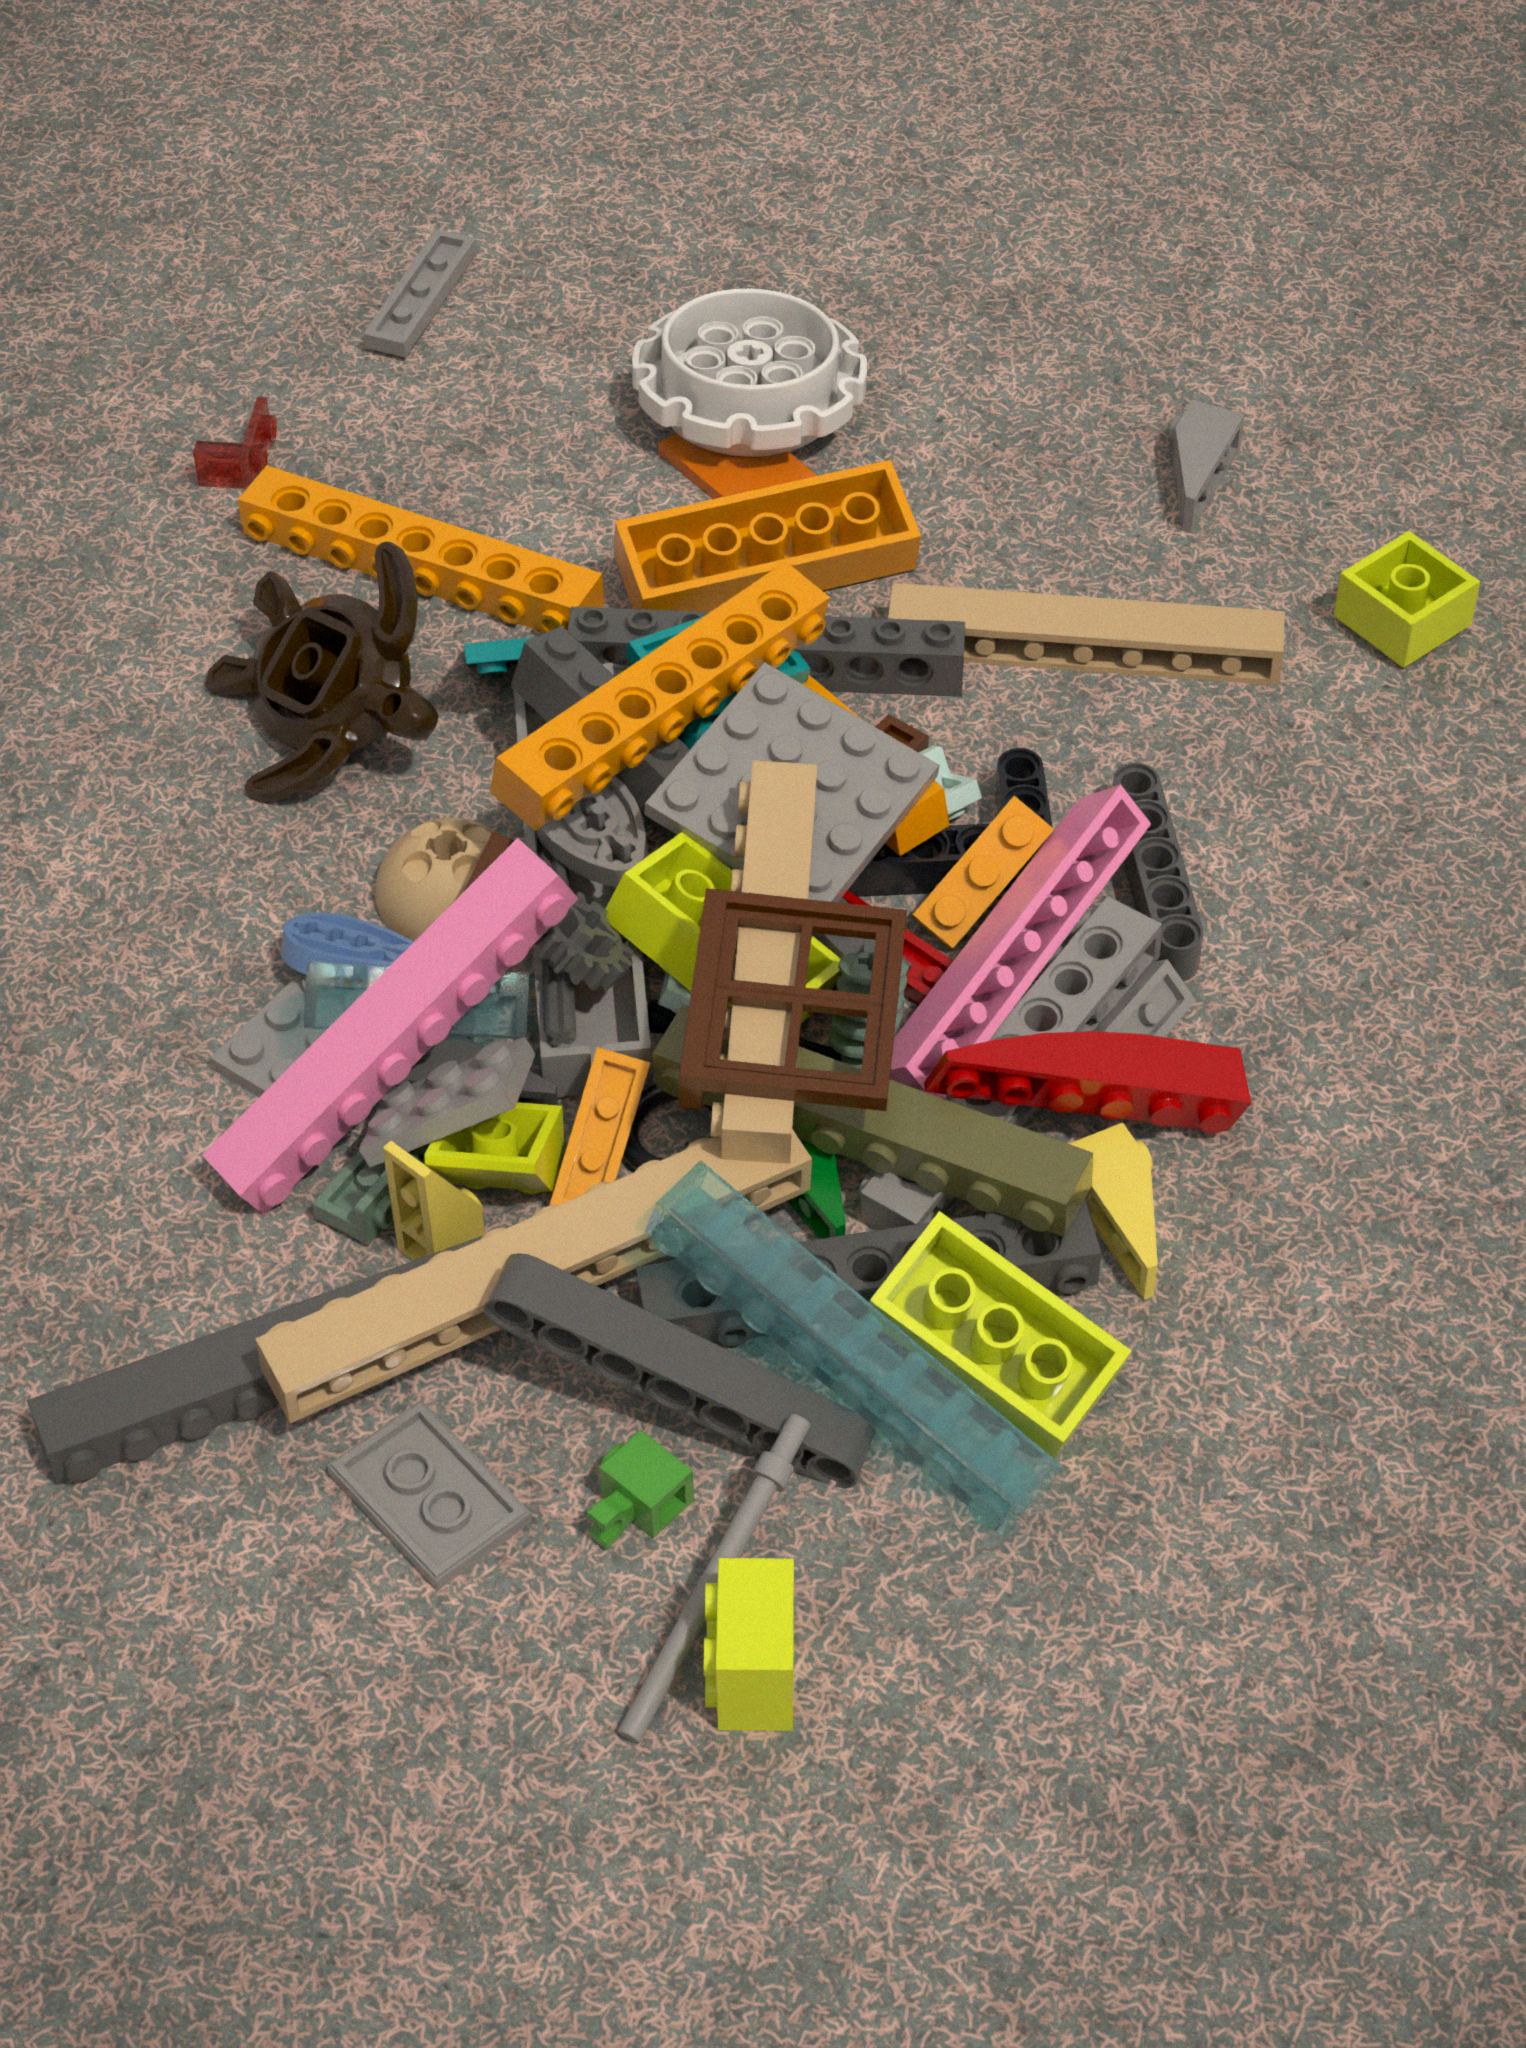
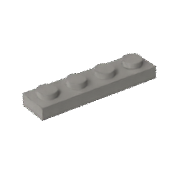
(420, 293)

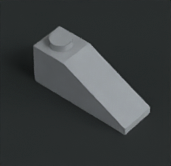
(1203, 450)

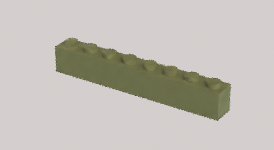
(929, 1143)

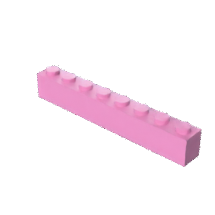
(1020, 933)
(390, 1027)

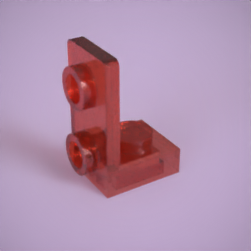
(237, 463)

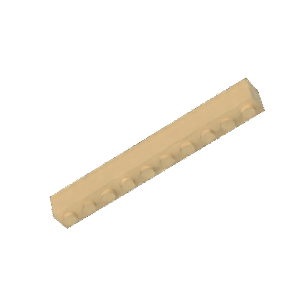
(442, 1303)

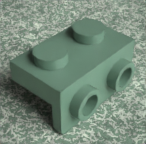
(359, 1198)

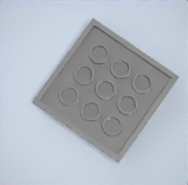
(862, 781)

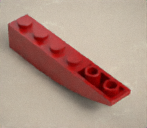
(1103, 1076)

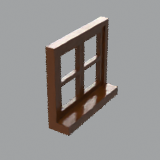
(714, 989)

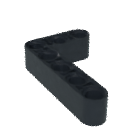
(923, 867)

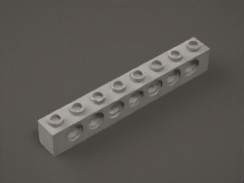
(1071, 995)

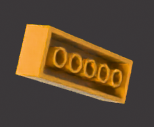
(825, 526)

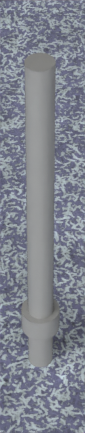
(769, 1476)

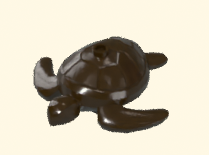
(330, 675)

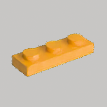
(982, 873)
(601, 1124)

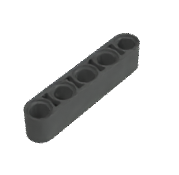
(1159, 873)

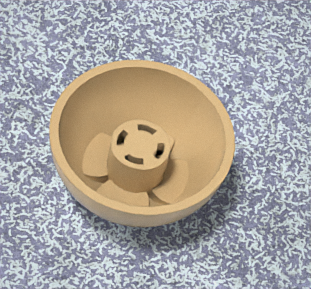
(427, 872)

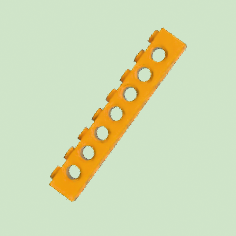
(444, 558)
(658, 696)

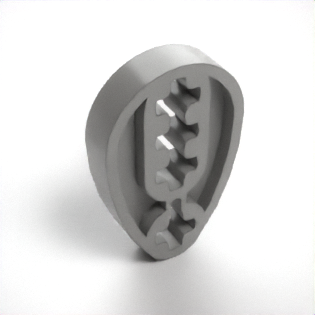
(589, 851)

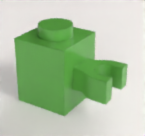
(639, 1486)

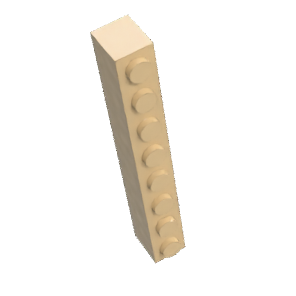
(1104, 633)
(776, 863)

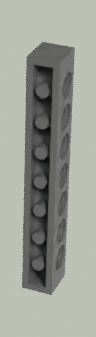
(846, 657)
(1062, 1265)

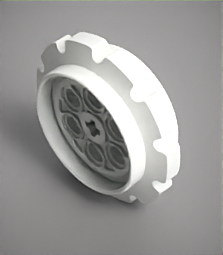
(749, 372)

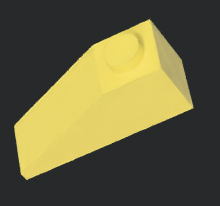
(1123, 1202)
(428, 1208)

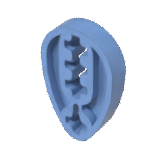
(339, 941)

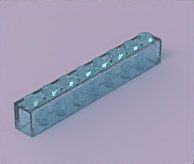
(852, 1349)

